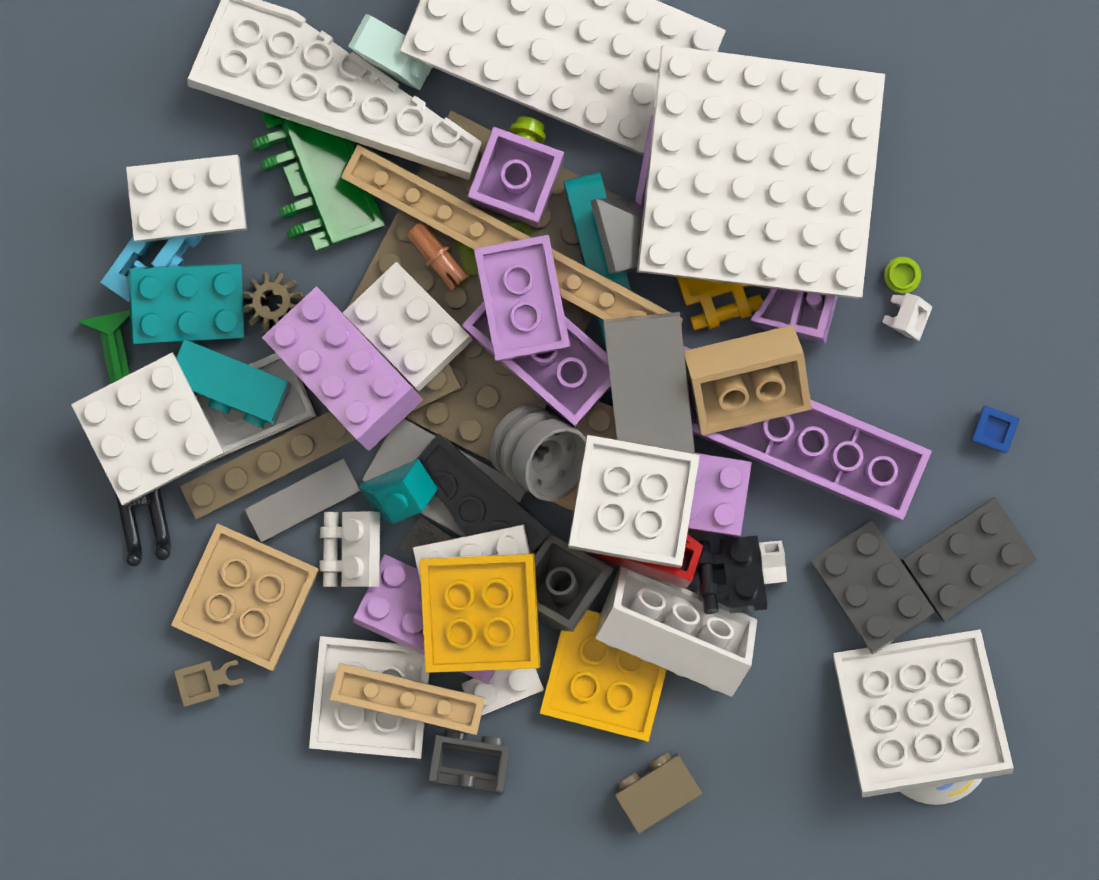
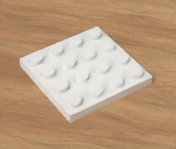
(922, 713)

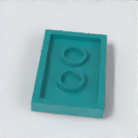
(185, 303)

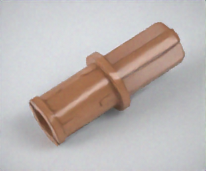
(437, 256)

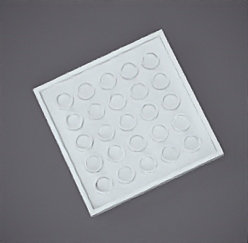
(761, 172)

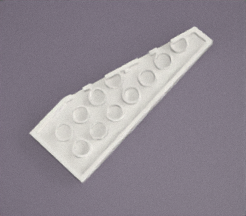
(291, 70)

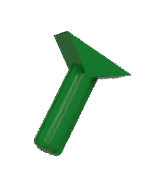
(112, 340)

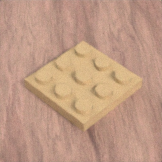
(245, 597)

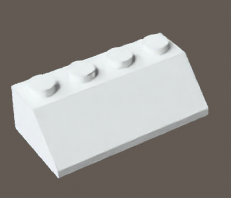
(671, 630)

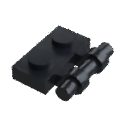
(742, 574)

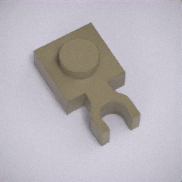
(200, 681)

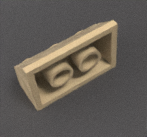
(748, 380)

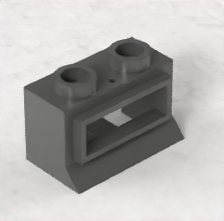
(468, 779)

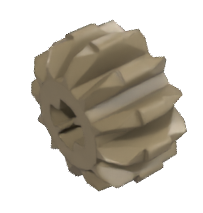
(260, 296)

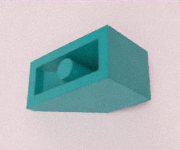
(400, 491)

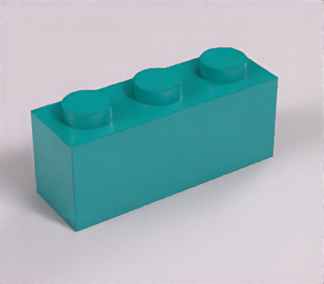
(233, 384)

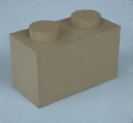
(656, 792)

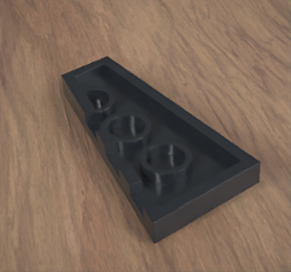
(475, 498)

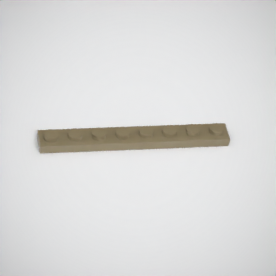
(287, 454)

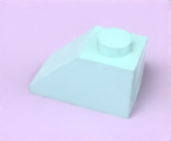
(381, 47)

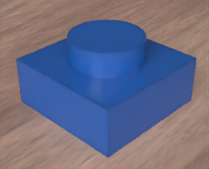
(995, 429)

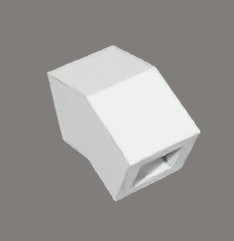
(773, 561)

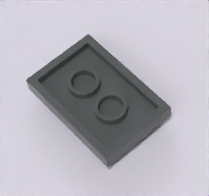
(969, 559)
(872, 587)

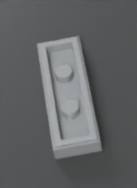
(302, 500)

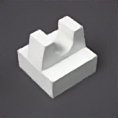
(911, 316)

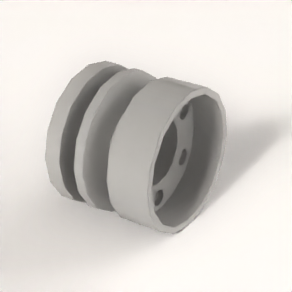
(538, 452)

